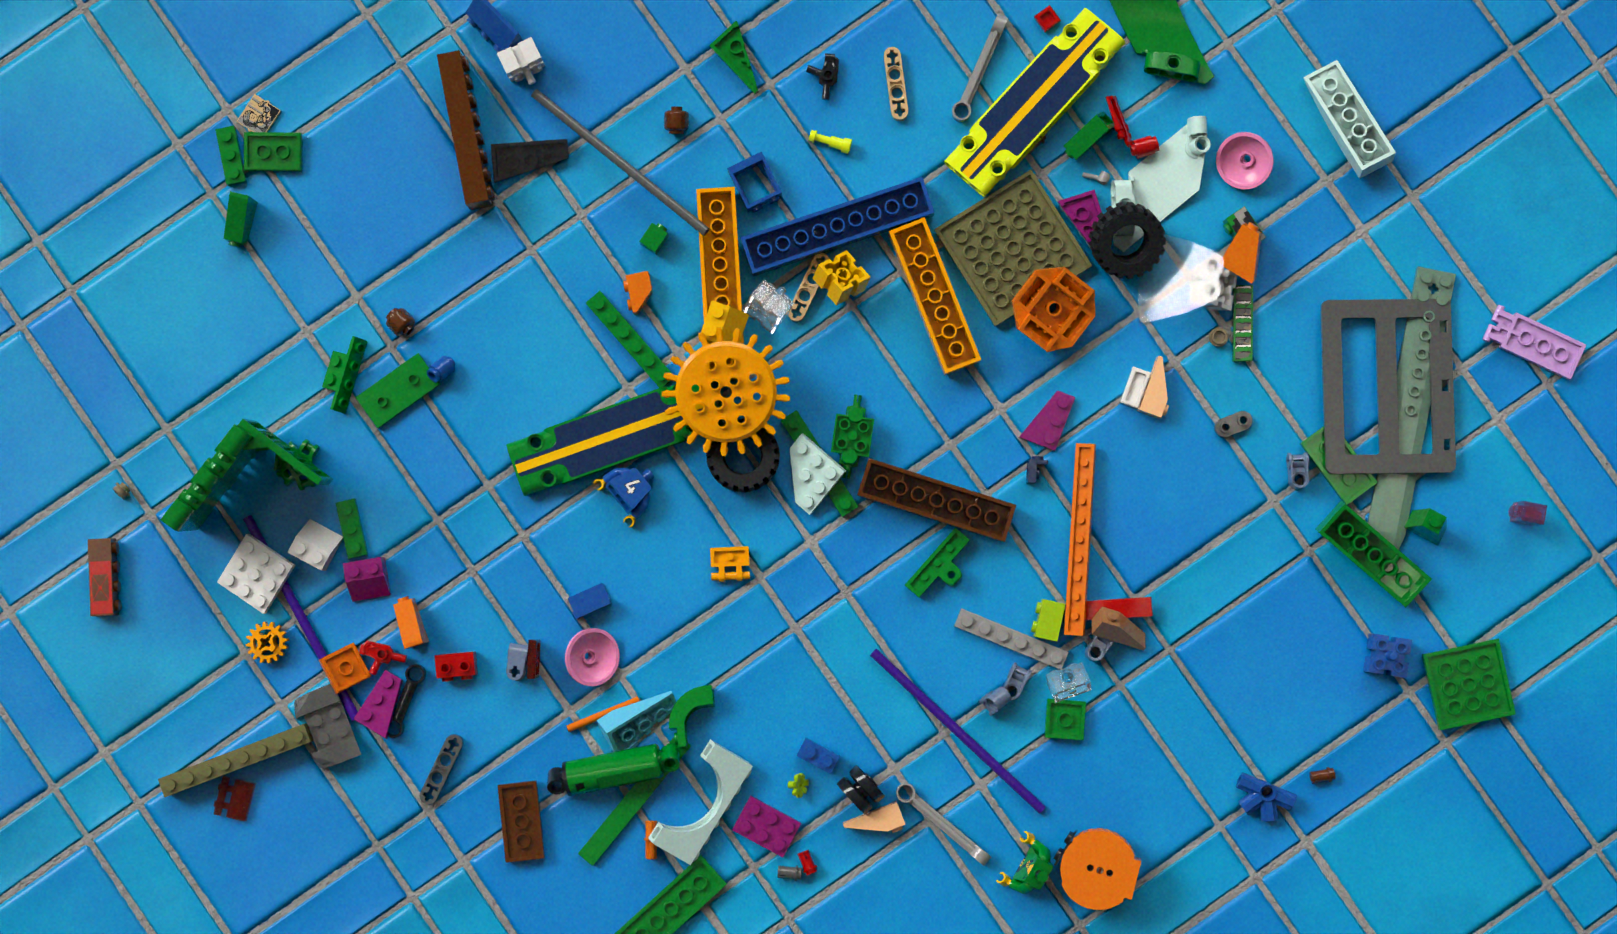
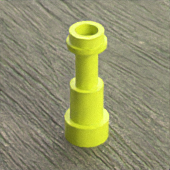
(833, 142)

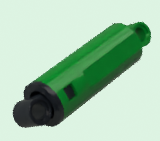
(613, 769)

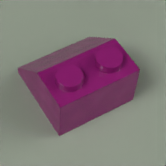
(367, 578)

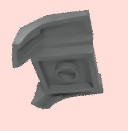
(327, 726)

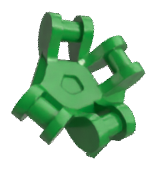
(283, 467)

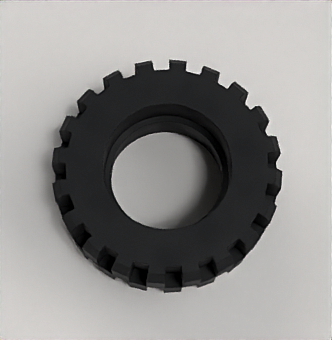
(1137, 261)
(749, 481)

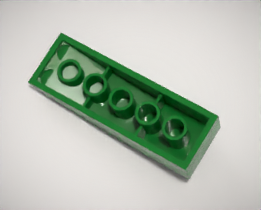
(1373, 554)

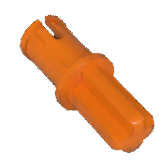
(650, 848)

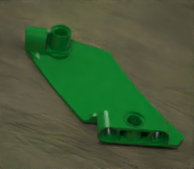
(1163, 36)

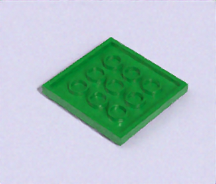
(1468, 684)

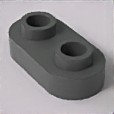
(1233, 423)

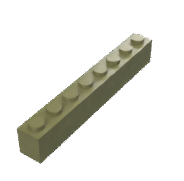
(235, 760)

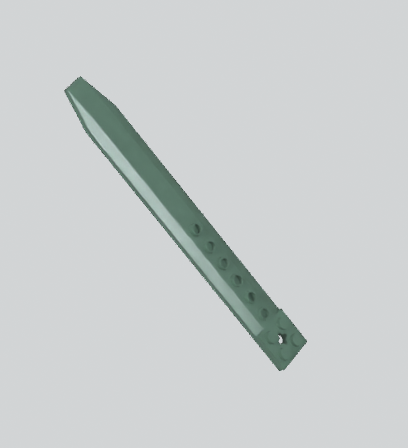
(1395, 491)

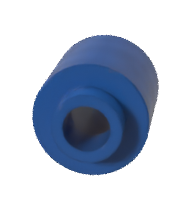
(441, 369)

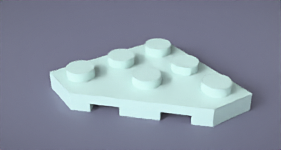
(812, 473)

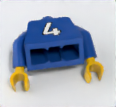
(629, 489)

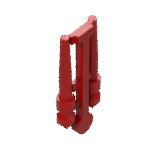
(1119, 122)

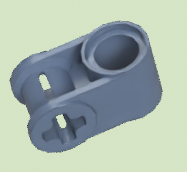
(1297, 468)
(1101, 644)
(517, 658)
(1017, 680)
(995, 700)

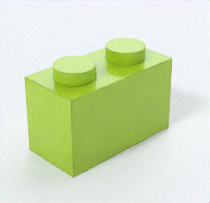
(1048, 619)

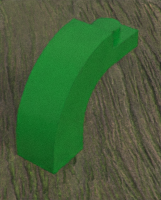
(686, 705)

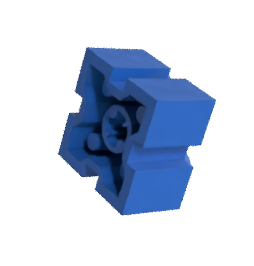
(1387, 655)

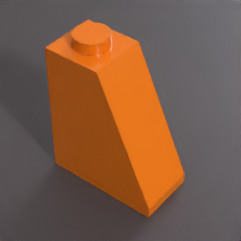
(1244, 252)
(410, 623)

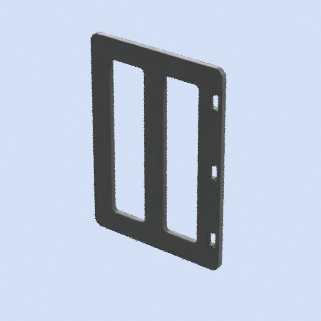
(1442, 402)

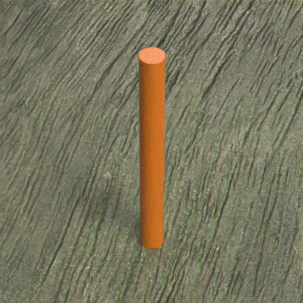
(593, 718)

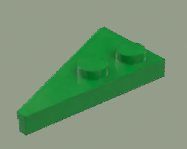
(732, 52)

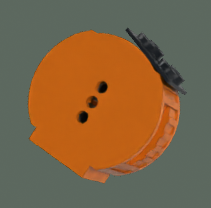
(1098, 868)

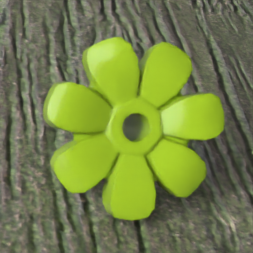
(798, 785)

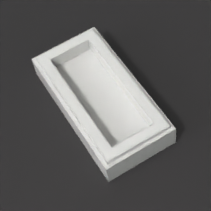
(1135, 387)

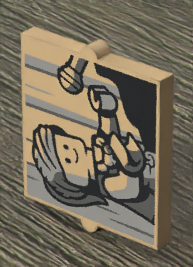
(258, 115)

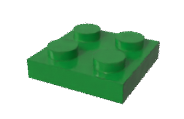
(1065, 719)

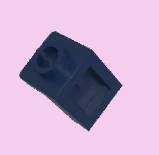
(1032, 471)

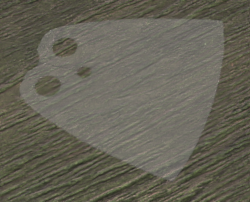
(1171, 283)

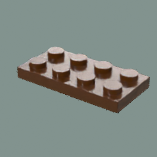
(521, 821)

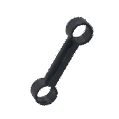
(406, 698)

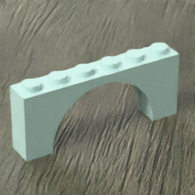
(688, 840)

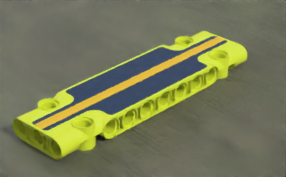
(1034, 102)

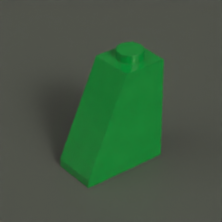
(1089, 135)
(239, 219)
(1427, 524)

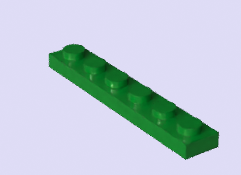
(628, 338)
(839, 494)

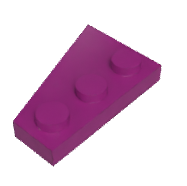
(380, 704)

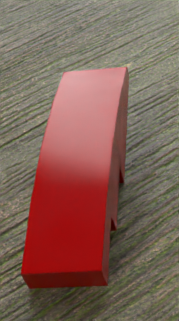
(1128, 607)

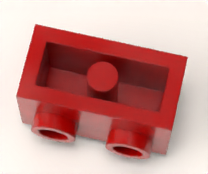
(456, 665)

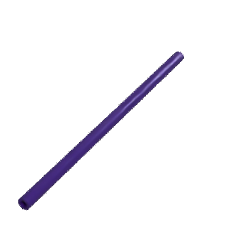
(302, 619)
(957, 731)

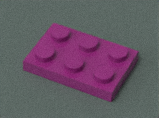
(766, 826)

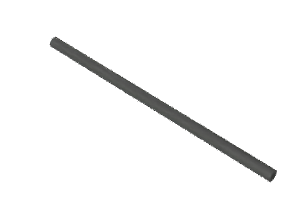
(620, 162)

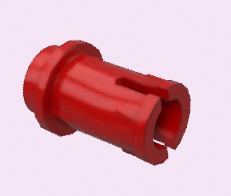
(807, 862)

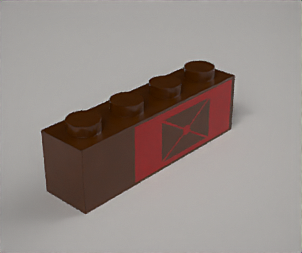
(104, 577)

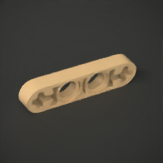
(893, 84)
(806, 286)

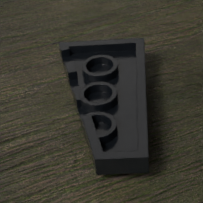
(522, 157)

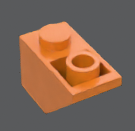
(639, 290)

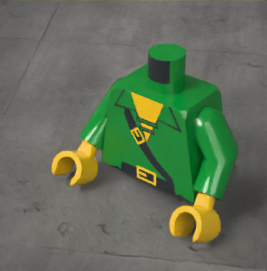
(1033, 869)

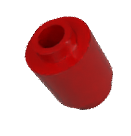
(1144, 146)

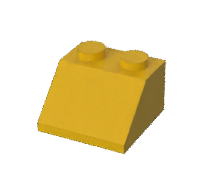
(726, 318)

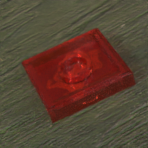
(533, 658)

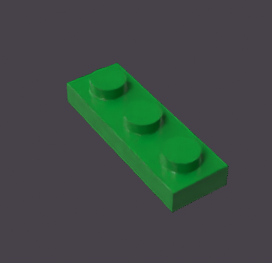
(231, 155)
(351, 528)

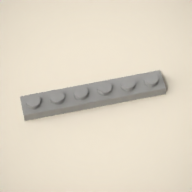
(1011, 639)

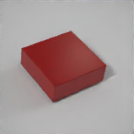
(1047, 18)

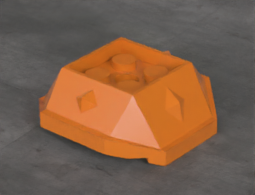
(1073, 308)

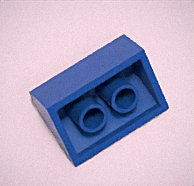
(492, 25)

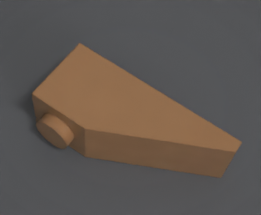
(1117, 628)

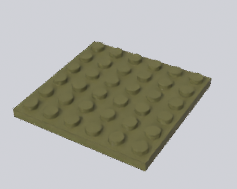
(1008, 239)

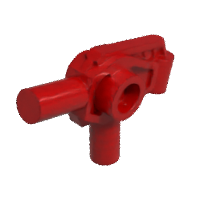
(381, 653)

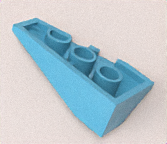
(629, 723)

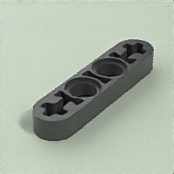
(443, 770)

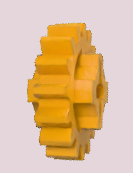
(260, 637)

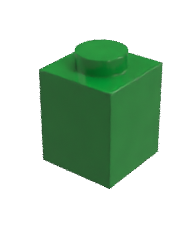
(654, 237)

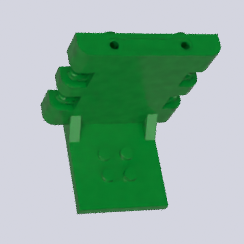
(221, 472)

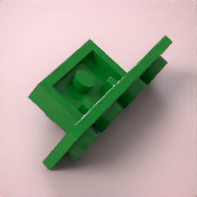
(343, 373)

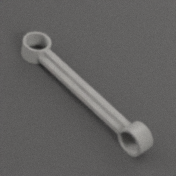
(981, 66)
(943, 824)

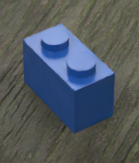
(818, 755)

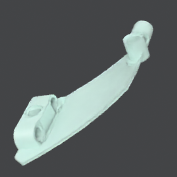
(1164, 178)

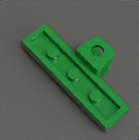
(939, 564)

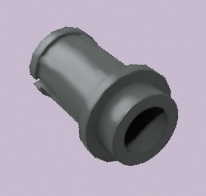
(789, 872)

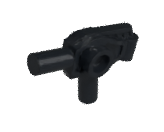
(827, 75)

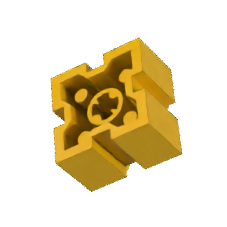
(841, 277)

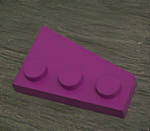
(1082, 211)
(1050, 421)

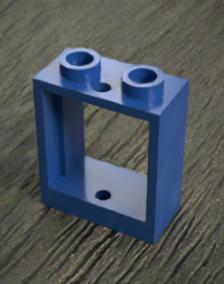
(750, 163)

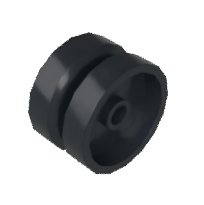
(863, 787)

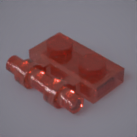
(240, 799)

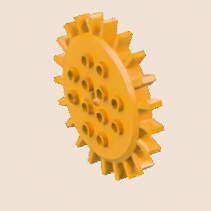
(746, 362)

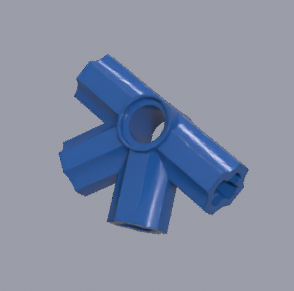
(1266, 803)

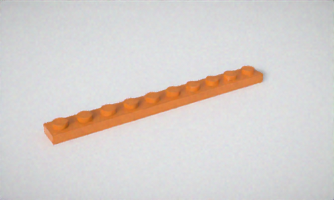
(1080, 539)

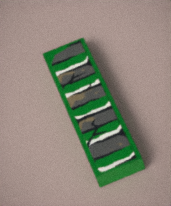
(1242, 324)

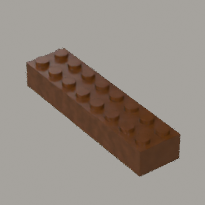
(465, 131)
(936, 500)

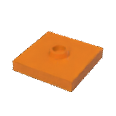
(344, 668)

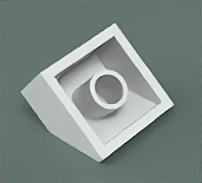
(315, 545)

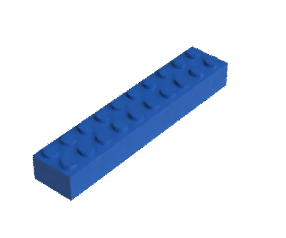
(837, 226)

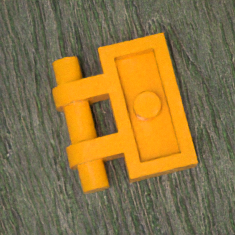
(730, 556)

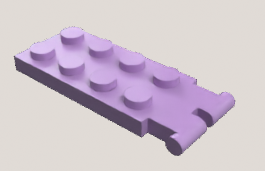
(1535, 342)

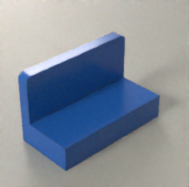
(589, 601)

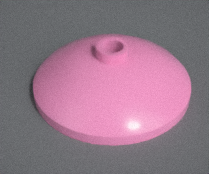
(1234, 167)
(602, 657)

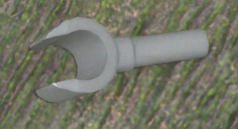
(1103, 178)

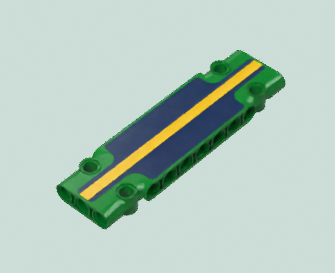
(598, 440)

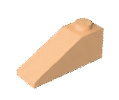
(1155, 394)
(880, 819)

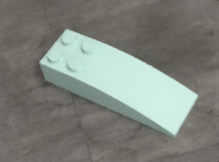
(1349, 119)

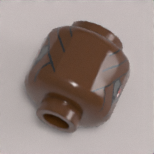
(676, 120)
(400, 322)

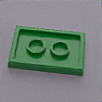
(272, 151)

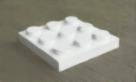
(256, 573)

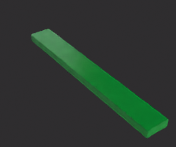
(621, 816)

